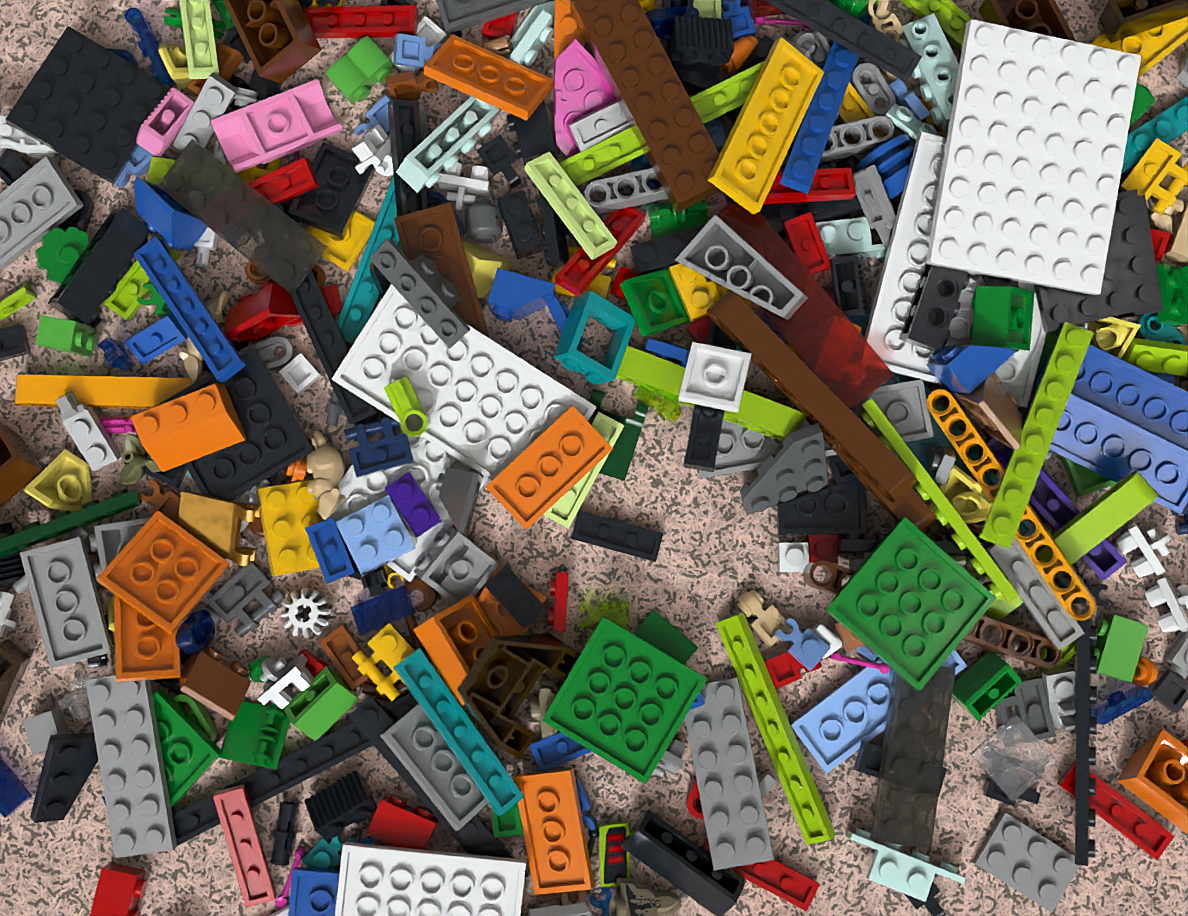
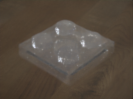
(1013, 757)

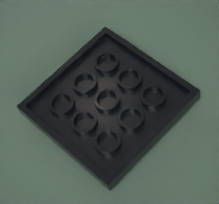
(87, 104)
(1127, 280)
(269, 425)

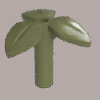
(136, 458)

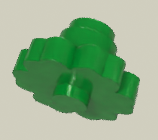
(60, 252)

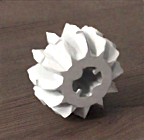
(316, 615)

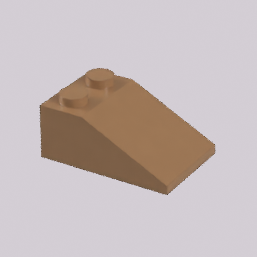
(994, 411)

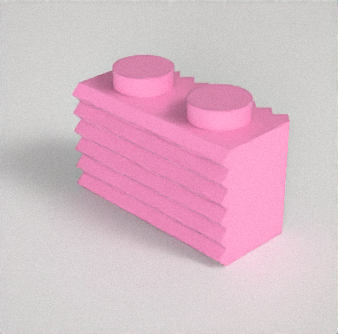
(164, 123)

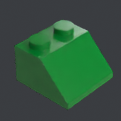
(1002, 317)

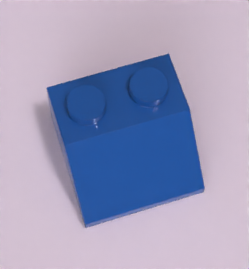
(167, 216)
(517, 295)
(966, 366)

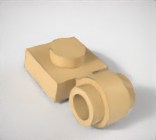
(765, 621)

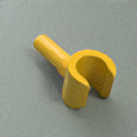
(390, 572)

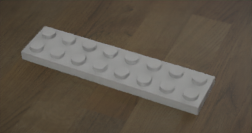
(900, 403)

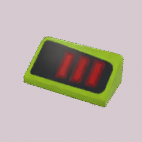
(16, 299)
(613, 858)

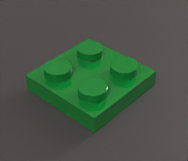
(654, 302)

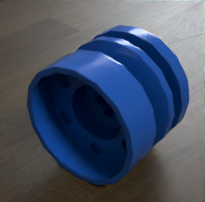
(890, 163)

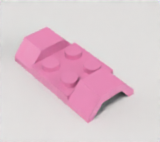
(275, 126)

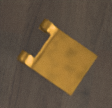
(218, 524)

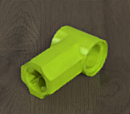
(405, 404)

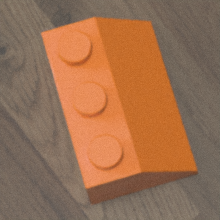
(189, 427)
(456, 640)
(1160, 777)

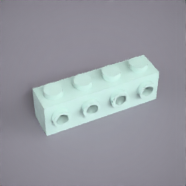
(937, 67)
(446, 142)

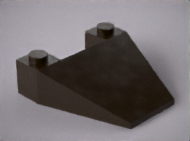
(504, 679)

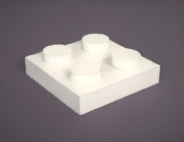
(715, 377)

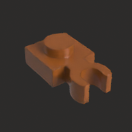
(407, 85)
(165, 503)

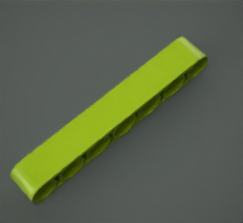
(666, 380)
(1090, 528)

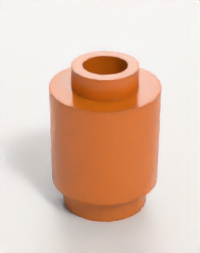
(742, 49)

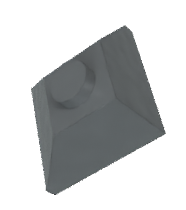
(459, 496)

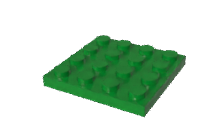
(910, 603)
(624, 699)

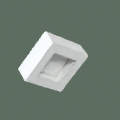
(300, 373)
(793, 556)

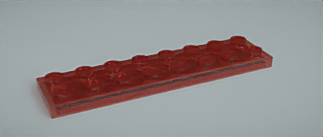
(818, 328)

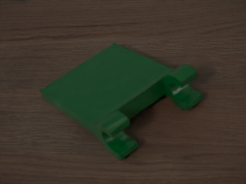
(624, 447)

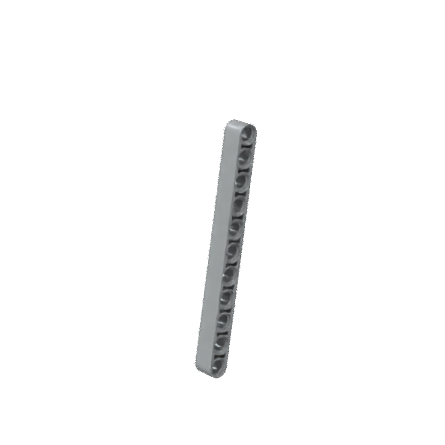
(642, 194)

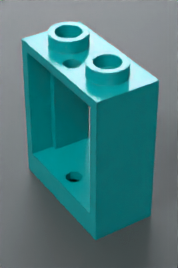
(609, 315)

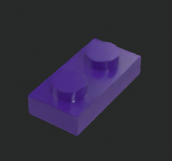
(413, 504)

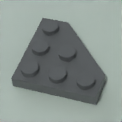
(790, 473)

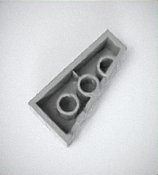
(736, 265)

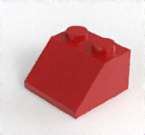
(260, 313)

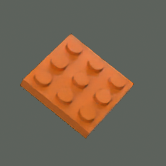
(163, 572)

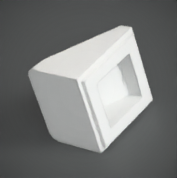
(828, 637)

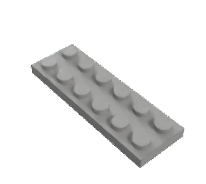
(131, 766)
(728, 778)

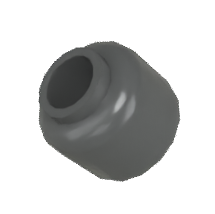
(483, 221)

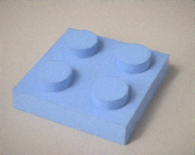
(375, 535)

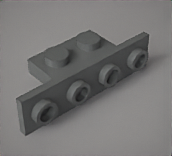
(424, 290)

